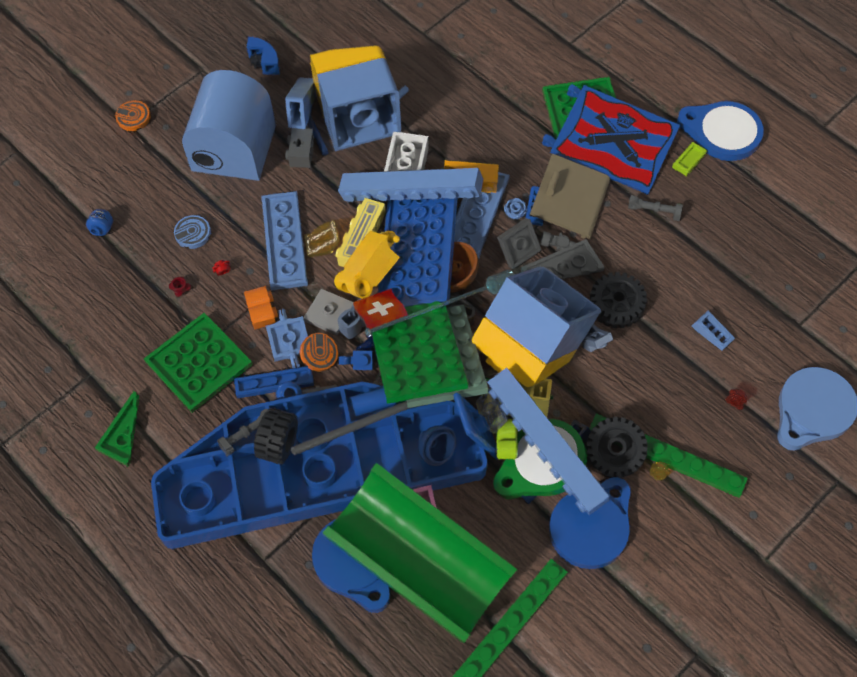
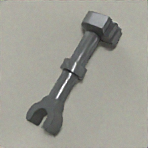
(636, 203)
(226, 443)

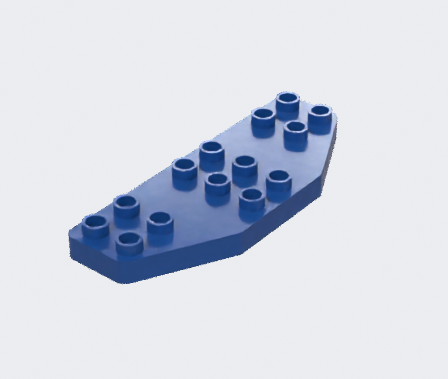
(219, 496)

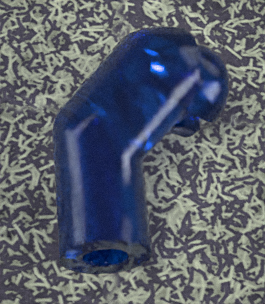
(366, 345)

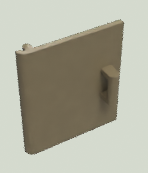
(570, 196)

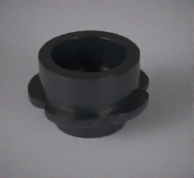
(255, 60)

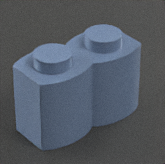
(350, 323)

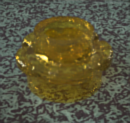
(659, 470)

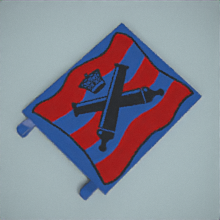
(614, 138)

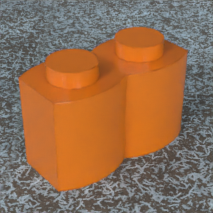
(260, 308)

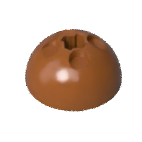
(464, 267)

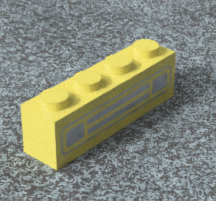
(368, 218)

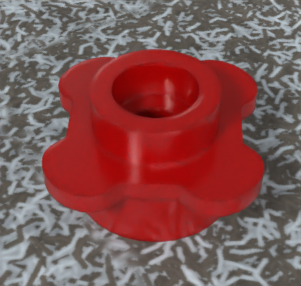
(221, 267)

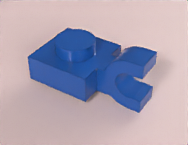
(361, 360)

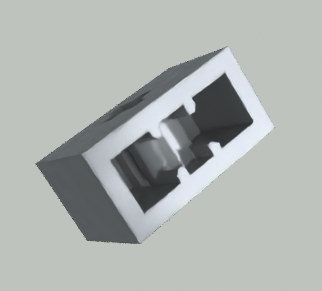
(300, 148)

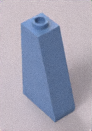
(300, 103)

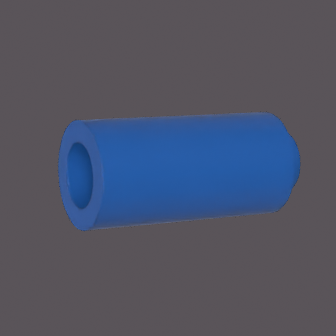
(370, 402)

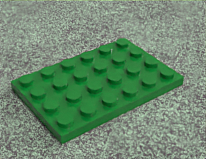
(419, 356)

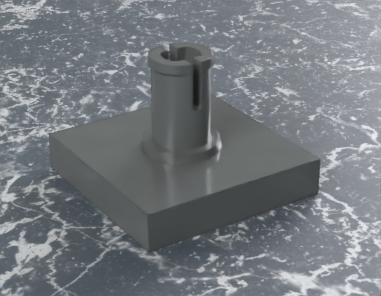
(519, 243)

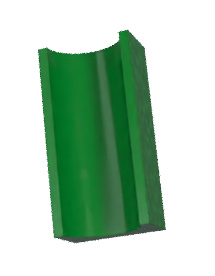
(420, 553)

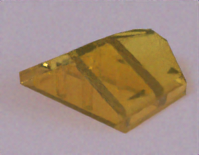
(322, 239)

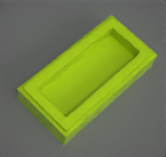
(689, 159)

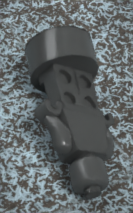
(559, 242)

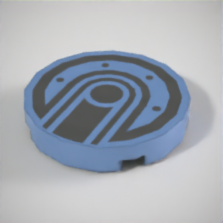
(192, 231)

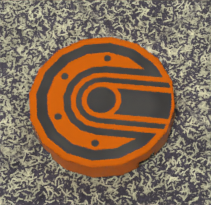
(133, 115)
(318, 352)

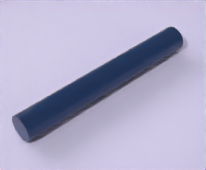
(317, 137)

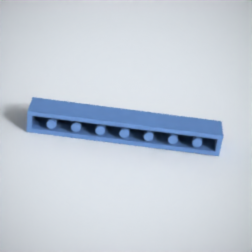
(411, 184)
(548, 442)

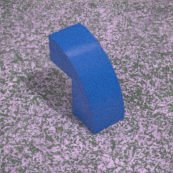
(269, 56)

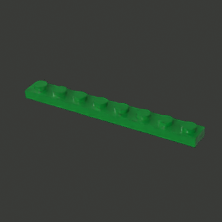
(690, 464)
(512, 621)

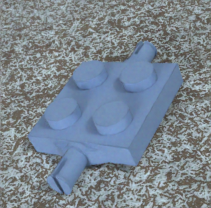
(287, 337)

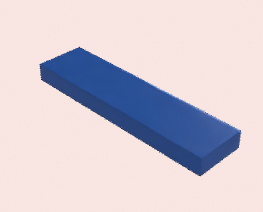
(269, 382)

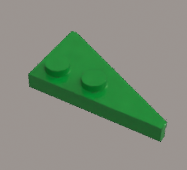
(119, 436)

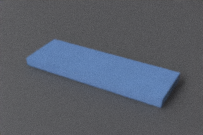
(477, 215)
(284, 241)

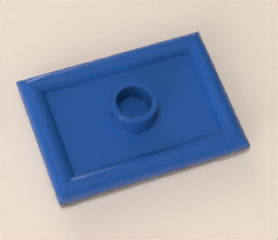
(475, 425)

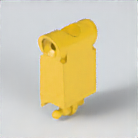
(368, 264)

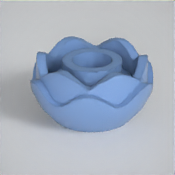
(515, 204)

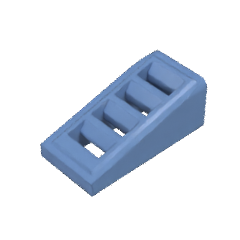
(709, 335)

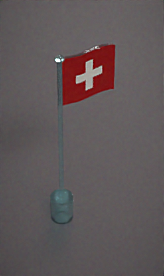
(386, 310)

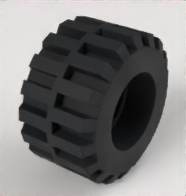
(275, 435)

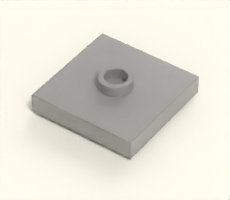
(326, 310)

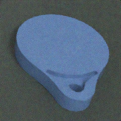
(815, 407)

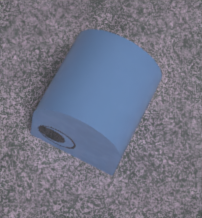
(229, 126)

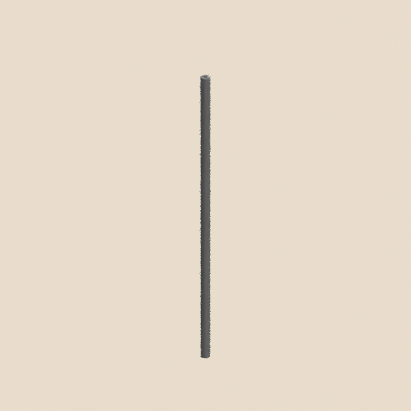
(360, 423)

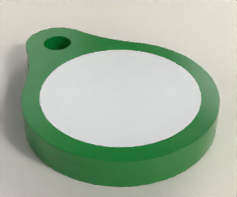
(529, 473)

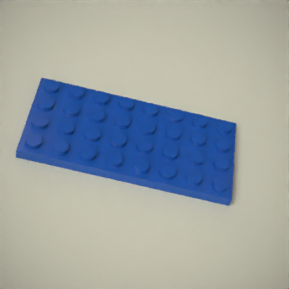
(424, 249)

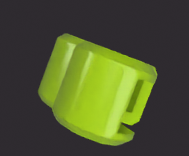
(507, 441)

